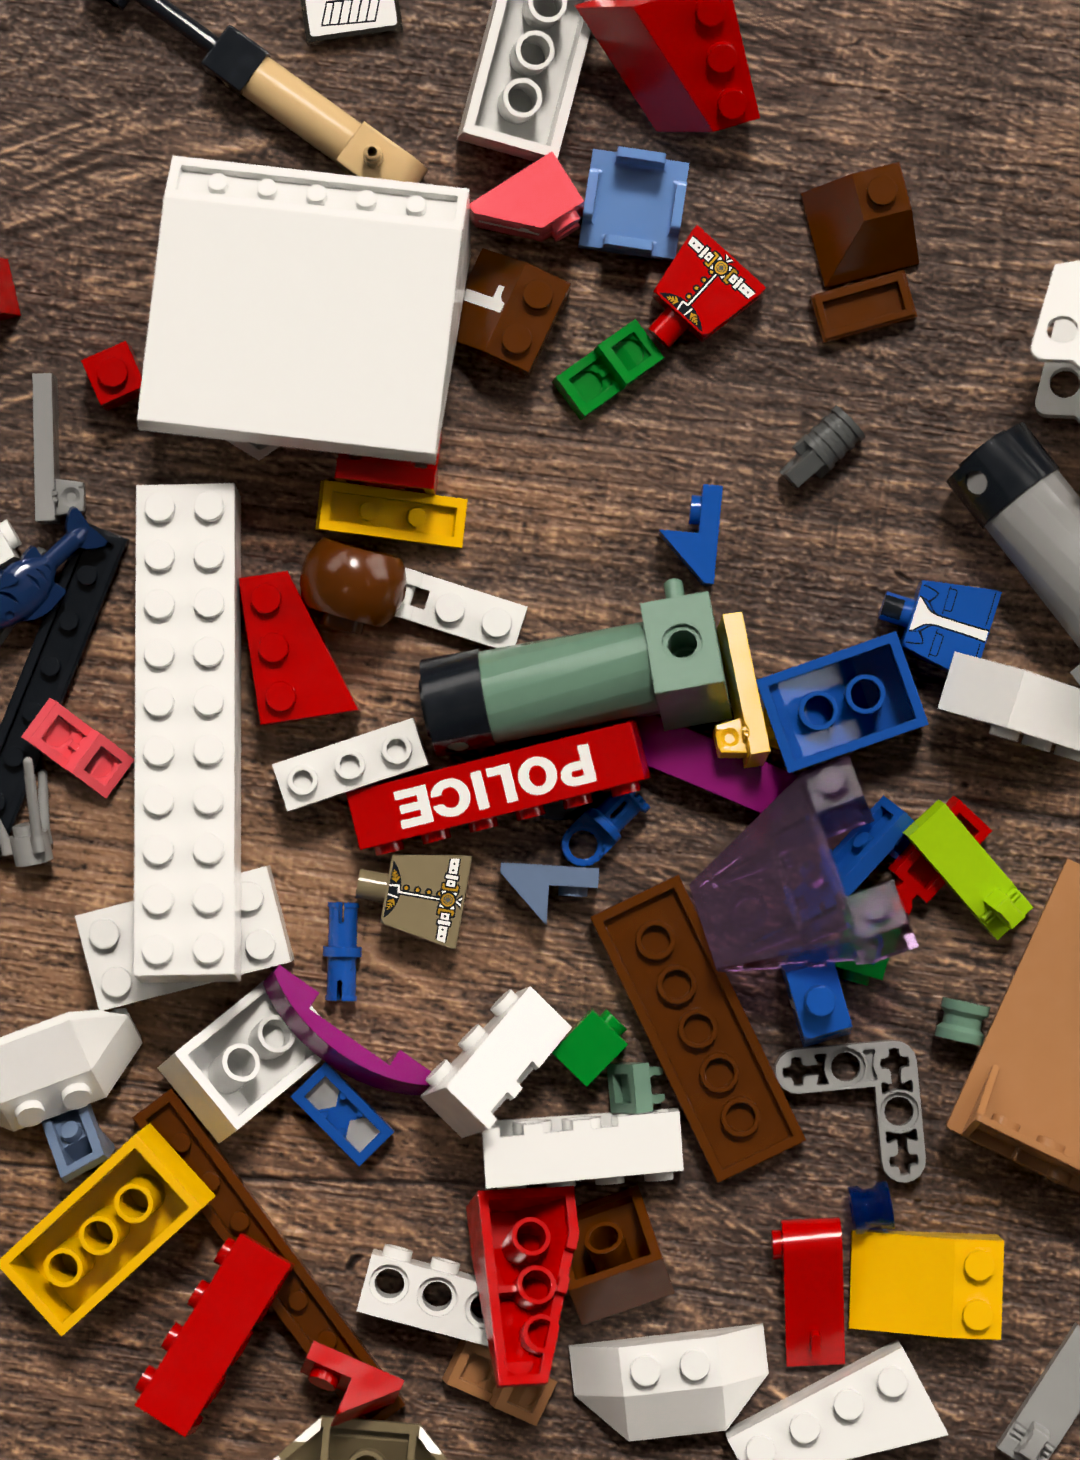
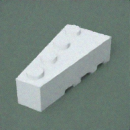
(582, 1148)
(845, 1415)

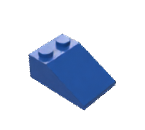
(842, 702)

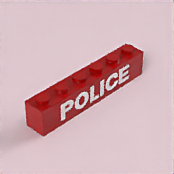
(499, 785)

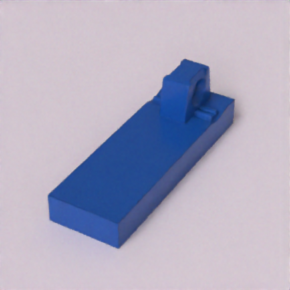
(869, 844)

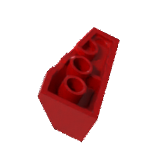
(522, 1269)

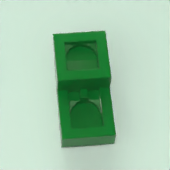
(608, 369)

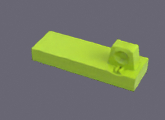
(968, 869)

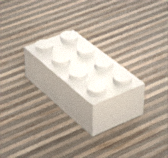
(109, 943)

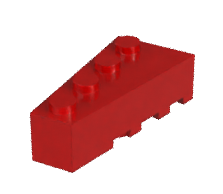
(213, 1333)

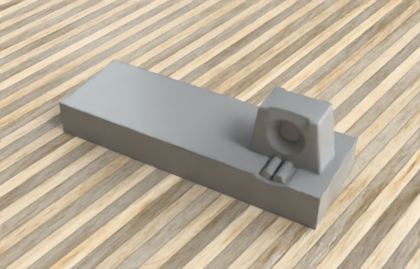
(52, 494)
(1048, 1407)

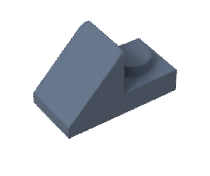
(533, 882)
(77, 1142)

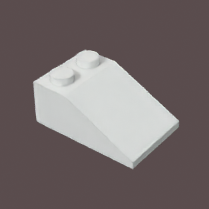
(238, 1064)

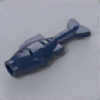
(29, 583)

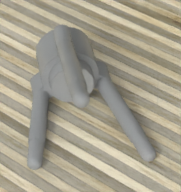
(31, 839)

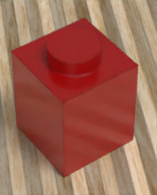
(114, 375)

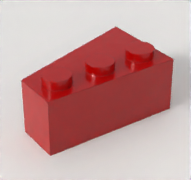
(288, 655)

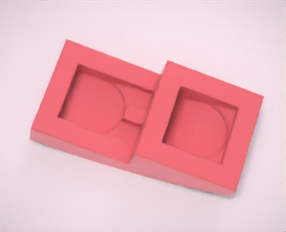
(77, 748)

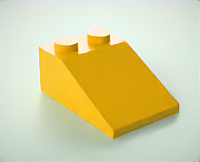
(927, 1283)

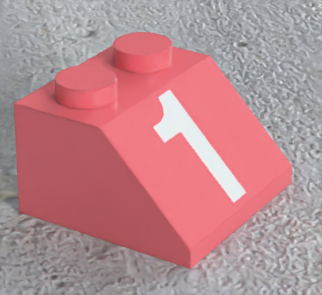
(531, 203)

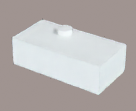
(525, 77)

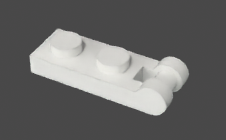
(463, 611)

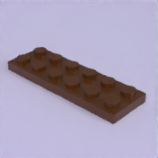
(698, 1029)

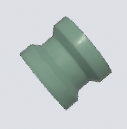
(962, 1021)

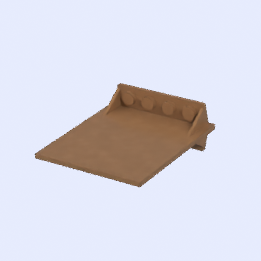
(1027, 1071)

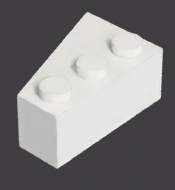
(1015, 704)
(494, 1061)

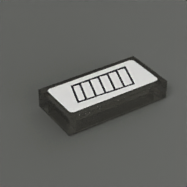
(349, 19)

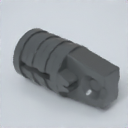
(822, 447)

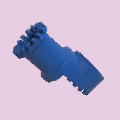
(603, 828)

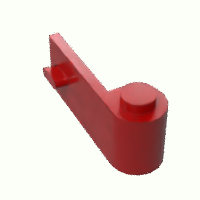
(812, 1290)

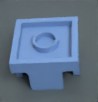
(634, 203)

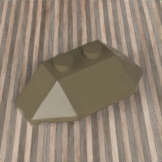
(362, 1441)

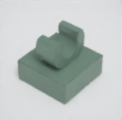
(631, 1087)

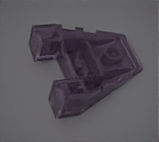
(780, 892)

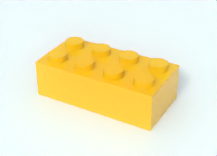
(105, 1229)

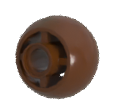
(352, 585)

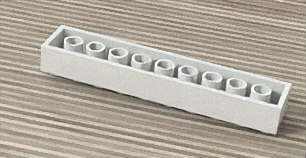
(187, 734)

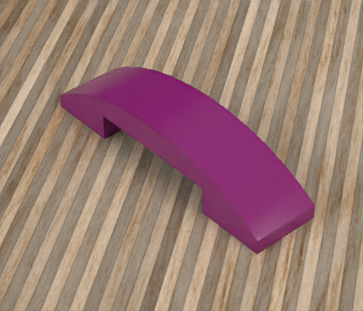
(695, 761)
(292, 1002)

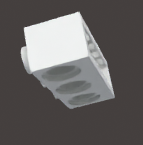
(351, 764)
(409, 1303)

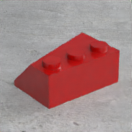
(678, 60)

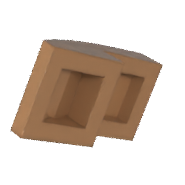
(474, 1374)

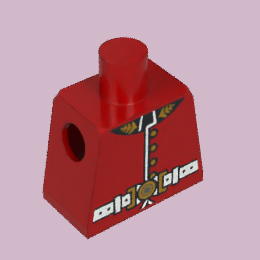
(702, 290)

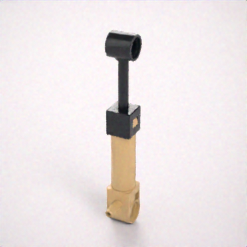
(253, 74)

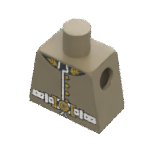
(420, 894)

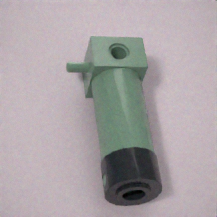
(581, 679)

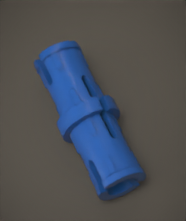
(342, 951)

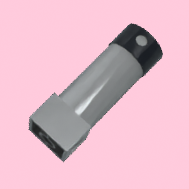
(1030, 514)

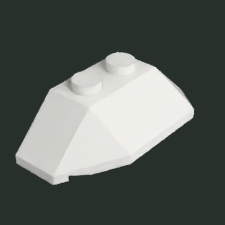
(63, 1064)
(671, 1380)

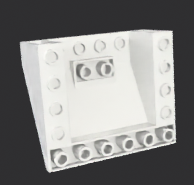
(305, 309)

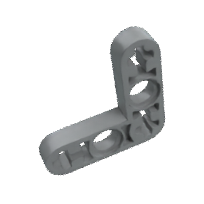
(869, 1075)

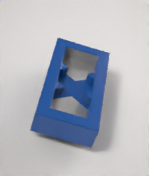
(342, 1113)

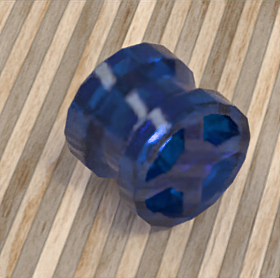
(871, 1207)

